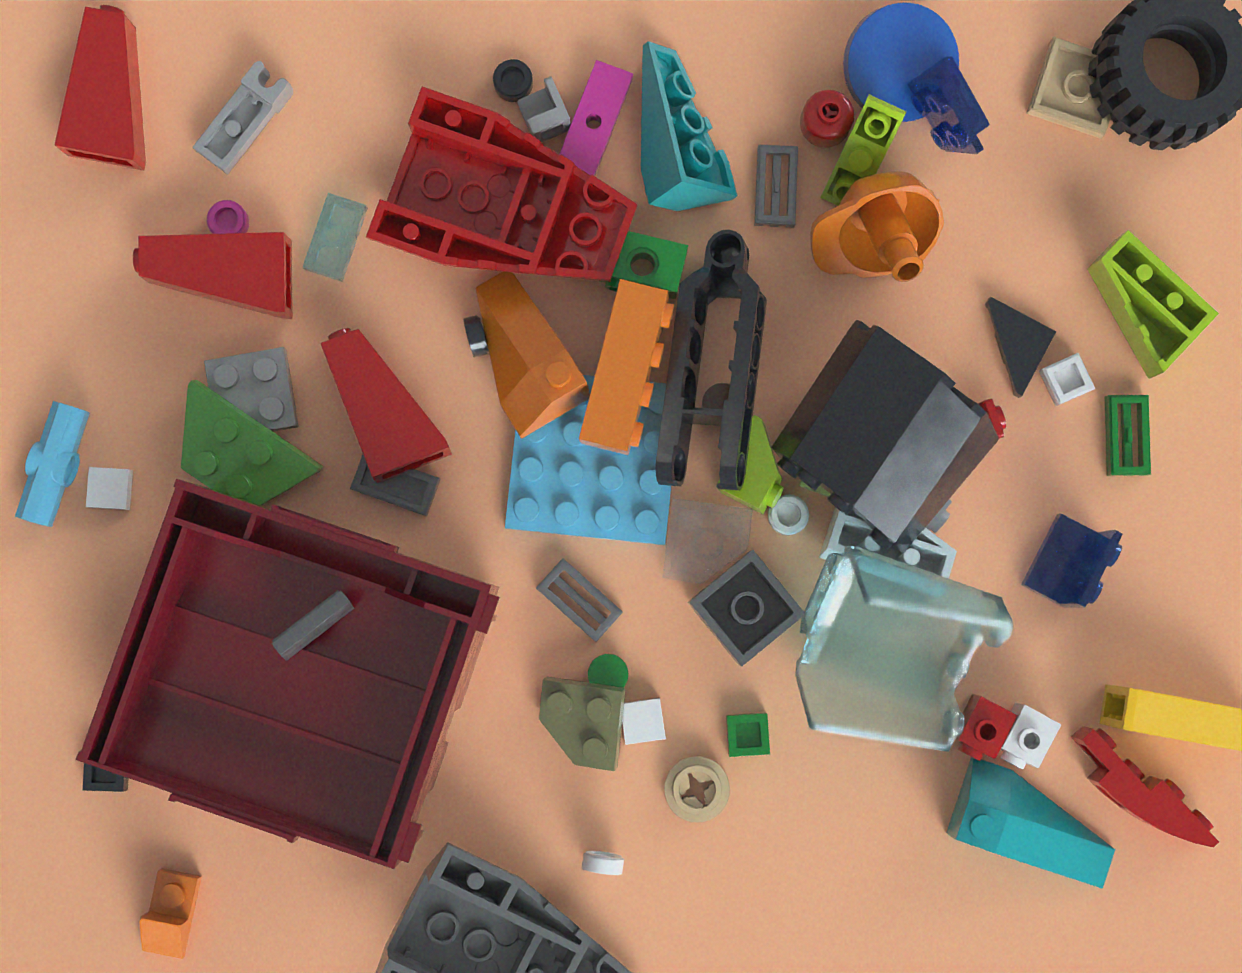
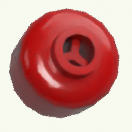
(821, 129)

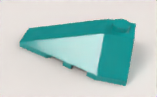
(676, 151)
(1019, 822)

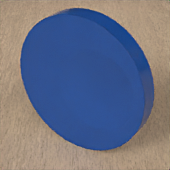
(894, 49)

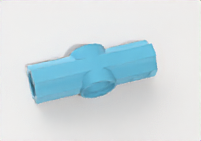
(52, 464)

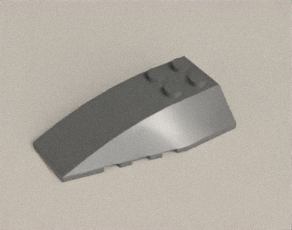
(486, 921)

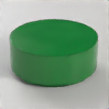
(608, 670)

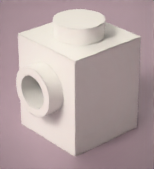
(1028, 737)

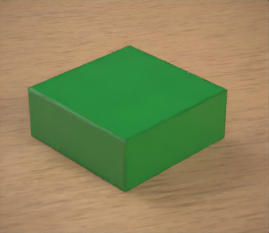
(748, 734)

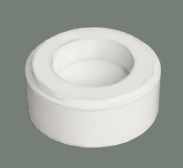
(788, 515)
(603, 862)

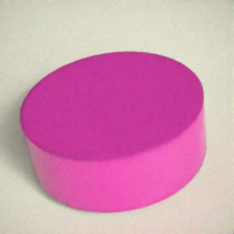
(227, 217)

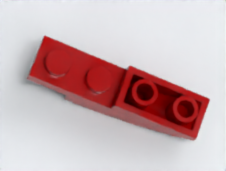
(1150, 801)

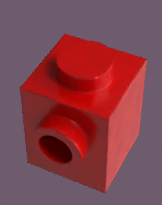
(984, 728)

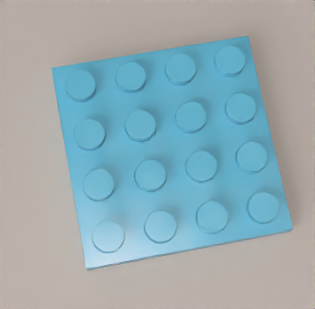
(587, 489)

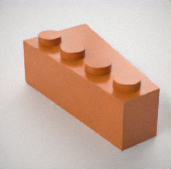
(625, 367)

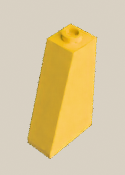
(1172, 717)

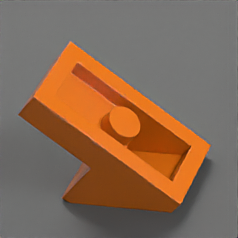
(170, 913)

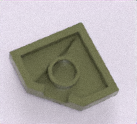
(584, 720)

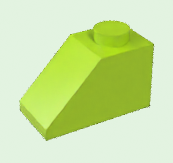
(762, 474)

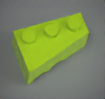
(1149, 303)

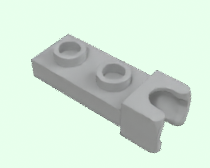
(243, 118)

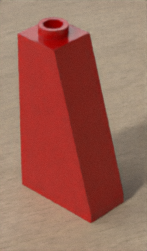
(103, 93)
(226, 268)
(383, 413)

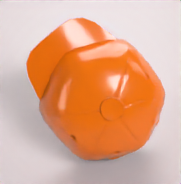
(879, 228)

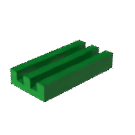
(1143, 432)

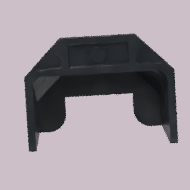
(884, 435)

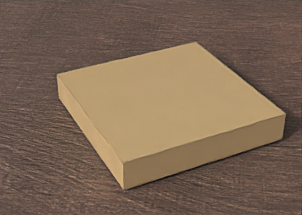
(1064, 91)

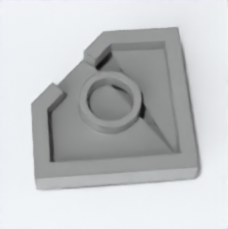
(256, 385)

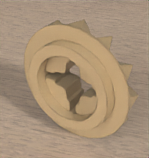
(715, 794)

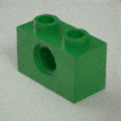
(666, 257)

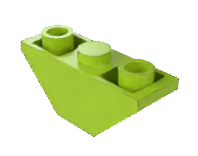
(865, 147)

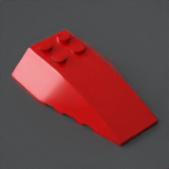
(497, 198)

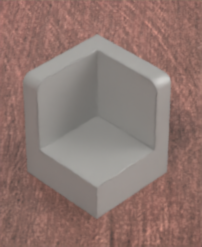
(545, 112)

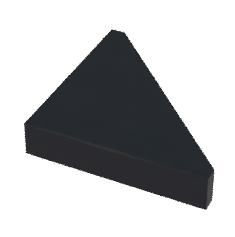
(1020, 342)

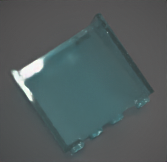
(891, 649)

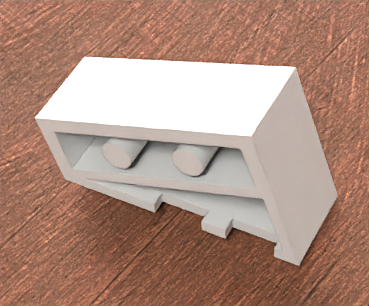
(926, 551)

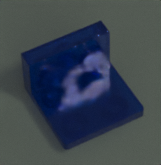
(949, 107)
(1072, 563)

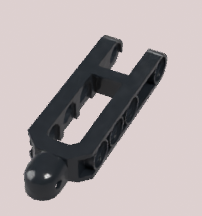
(720, 277)

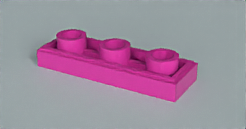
(602, 103)

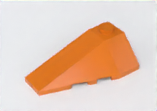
(528, 360)

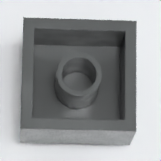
(746, 608)

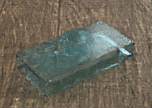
(335, 237)

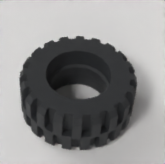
(1131, 99)

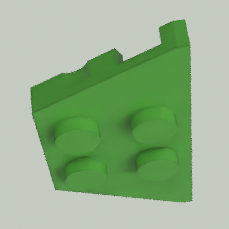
(236, 451)

